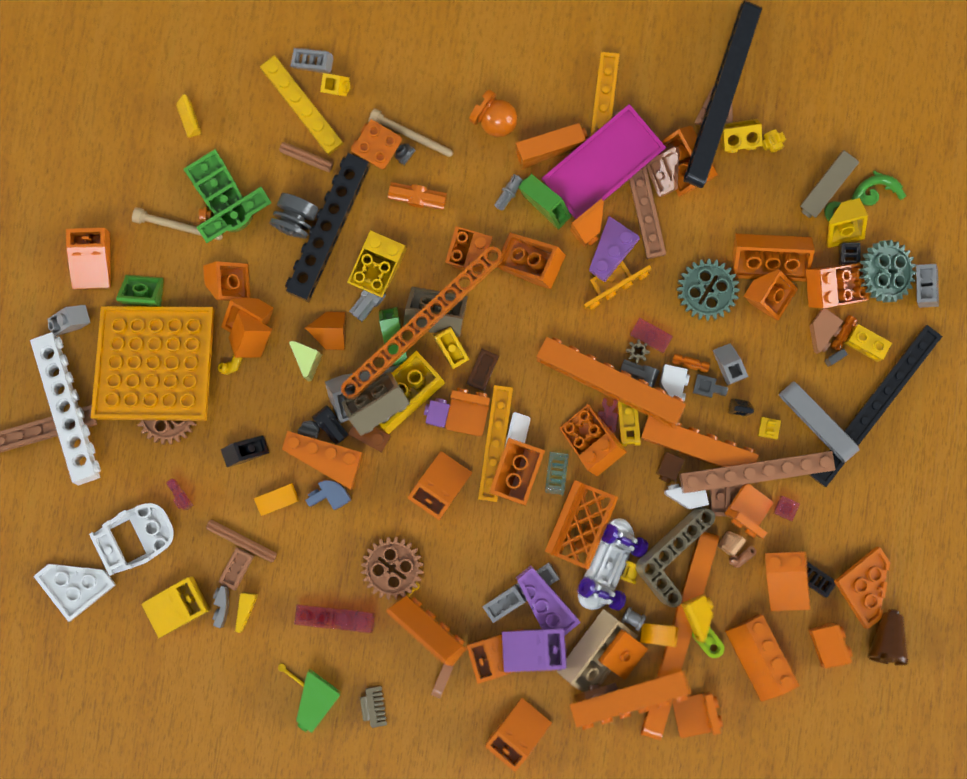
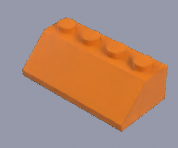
(763, 254)
(427, 630)
(762, 658)

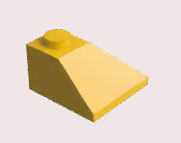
(847, 223)
(699, 615)

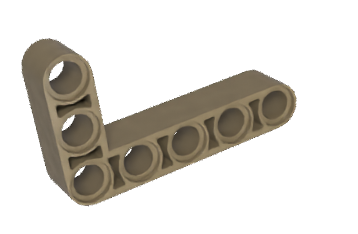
(670, 553)

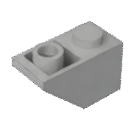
(68, 320)
(730, 364)

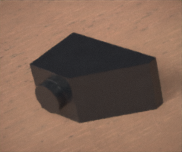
(244, 451)

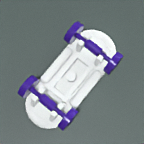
(607, 566)

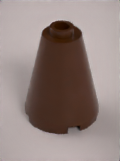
(890, 640)

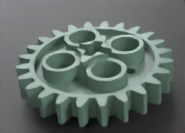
(887, 271)
(722, 298)

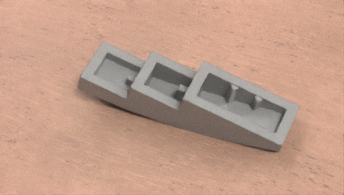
(515, 597)

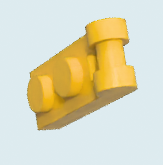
(628, 422)

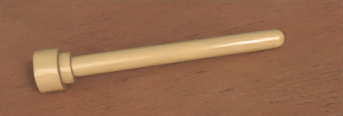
(379, 118)
(140, 215)

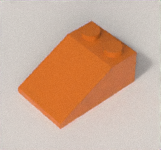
(531, 260)
(788, 580)

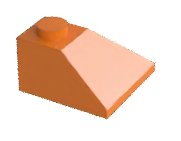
(588, 225)
(227, 280)
(771, 293)
(251, 306)

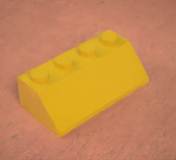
(418, 383)

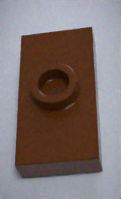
(482, 370)
(594, 691)

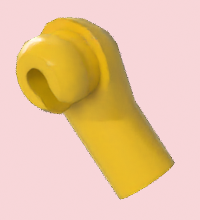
(229, 367)

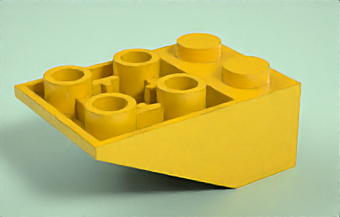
(377, 264)
(175, 606)

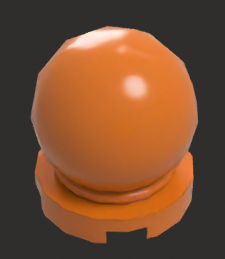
(496, 116)

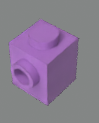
(437, 412)

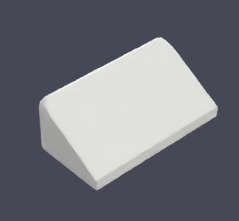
(518, 427)

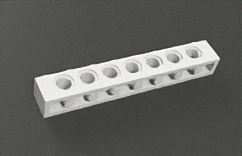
(42, 347)

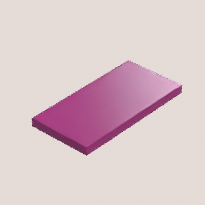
(604, 162)

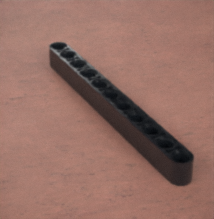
(722, 94)

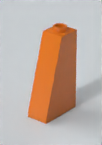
(549, 145)

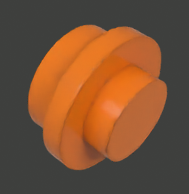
(205, 214)

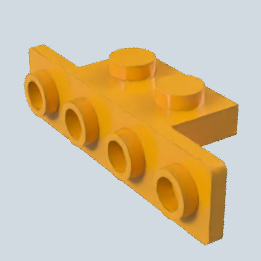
(618, 279)

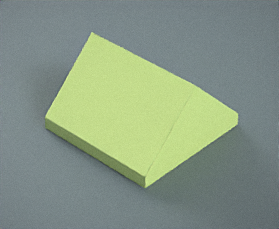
(307, 359)

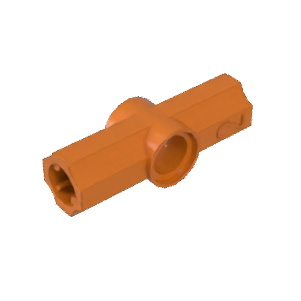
(417, 196)

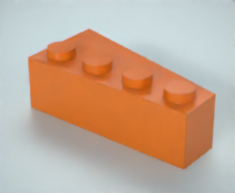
(330, 459)

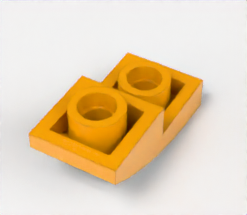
(276, 499)
(659, 634)

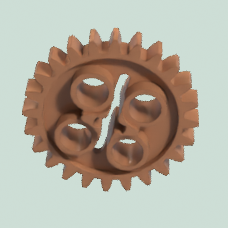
(169, 434)
(403, 553)

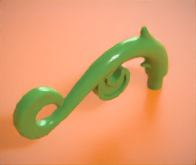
(889, 181)

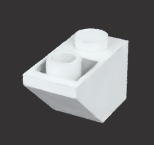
(673, 380)
(687, 500)

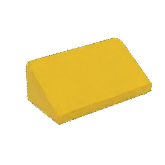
(188, 116)
(451, 347)

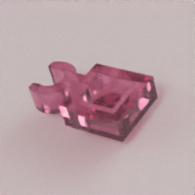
(608, 416)
(181, 499)

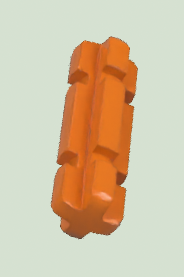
(850, 322)
(691, 363)

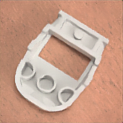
(152, 530)

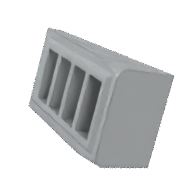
(323, 64)

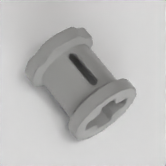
(633, 618)

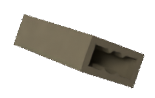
(829, 184)

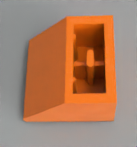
(466, 247)
(830, 645)

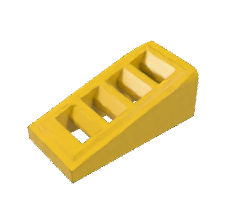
(245, 607)

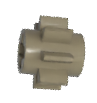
(637, 346)

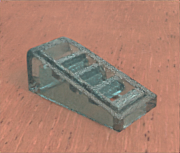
(556, 489)

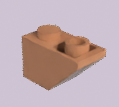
(823, 328)

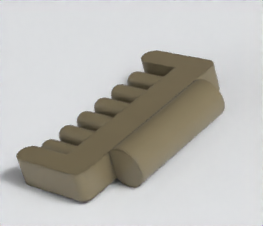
(369, 709)

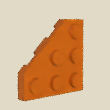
(866, 586)

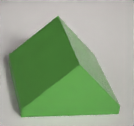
(141, 291)

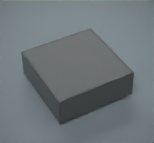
(835, 357)

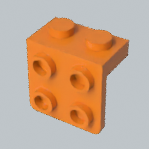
(376, 144)
(467, 412)
(749, 510)
(697, 715)

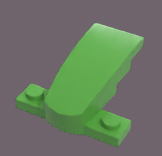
(223, 197)

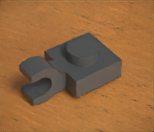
(706, 387)

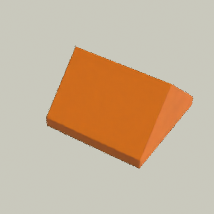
(248, 336)

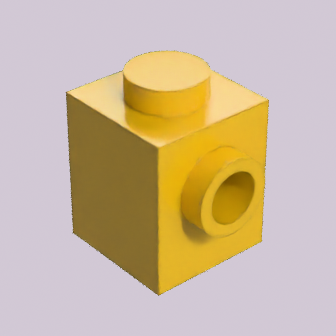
(335, 84)

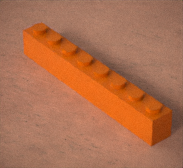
(611, 382)

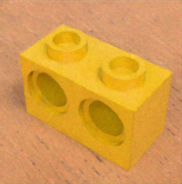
(741, 130)
(868, 343)

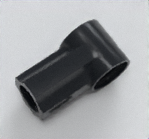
(328, 422)

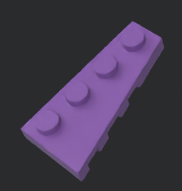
(545, 603)

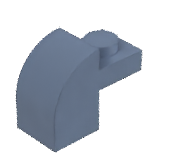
(333, 491)

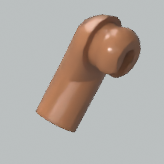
(738, 561)

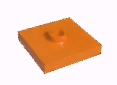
(623, 654)

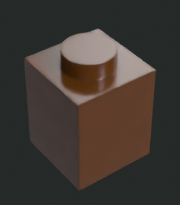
(669, 467)

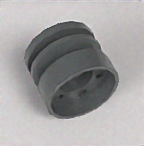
(294, 214)

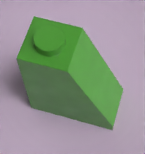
(545, 201)
(390, 325)
(315, 701)

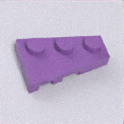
(612, 249)

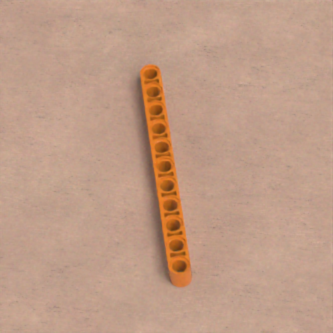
(425, 313)
(674, 656)

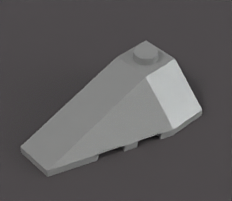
(336, 396)

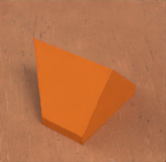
(329, 330)

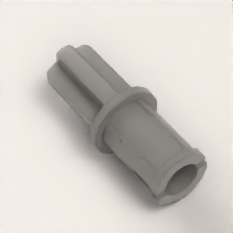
(508, 192)

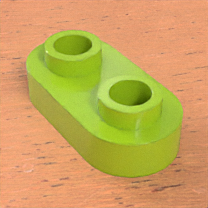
(711, 639)

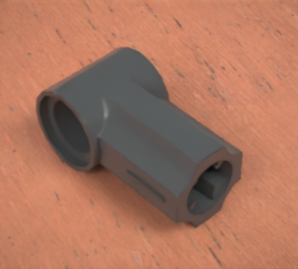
(643, 372)

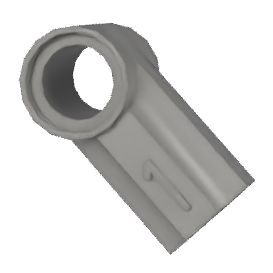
(365, 305)

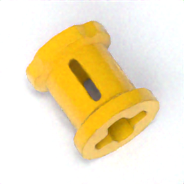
(630, 572)

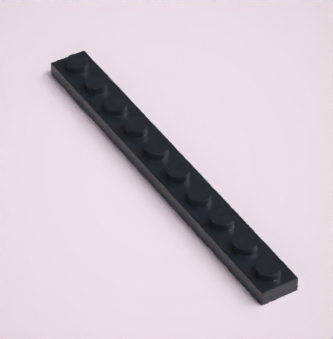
(885, 394)

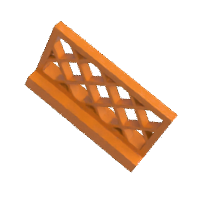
(569, 519)

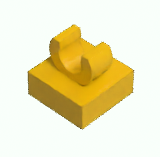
(769, 428)

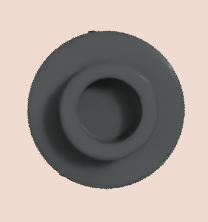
(404, 153)
(309, 429)

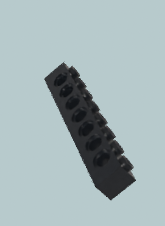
(348, 164)

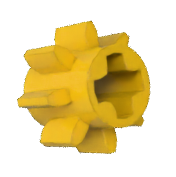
(773, 141)

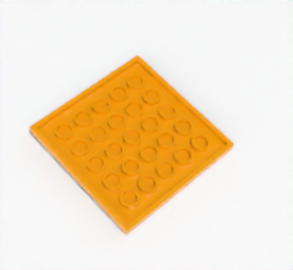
(153, 363)

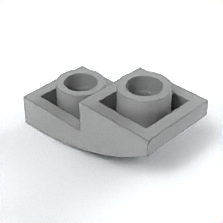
(222, 600)

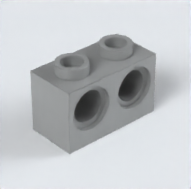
(927, 285)

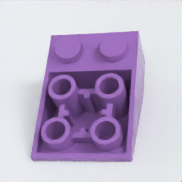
(534, 650)

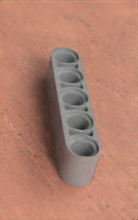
(819, 422)

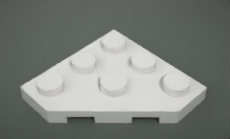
(73, 587)

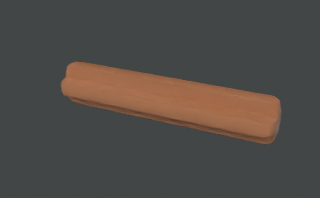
(306, 157)

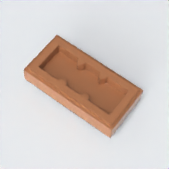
(236, 569)

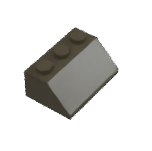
(421, 297)
(376, 404)

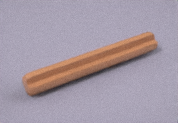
(241, 541)

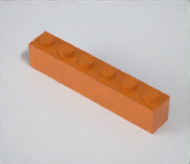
(696, 445)
(630, 699)

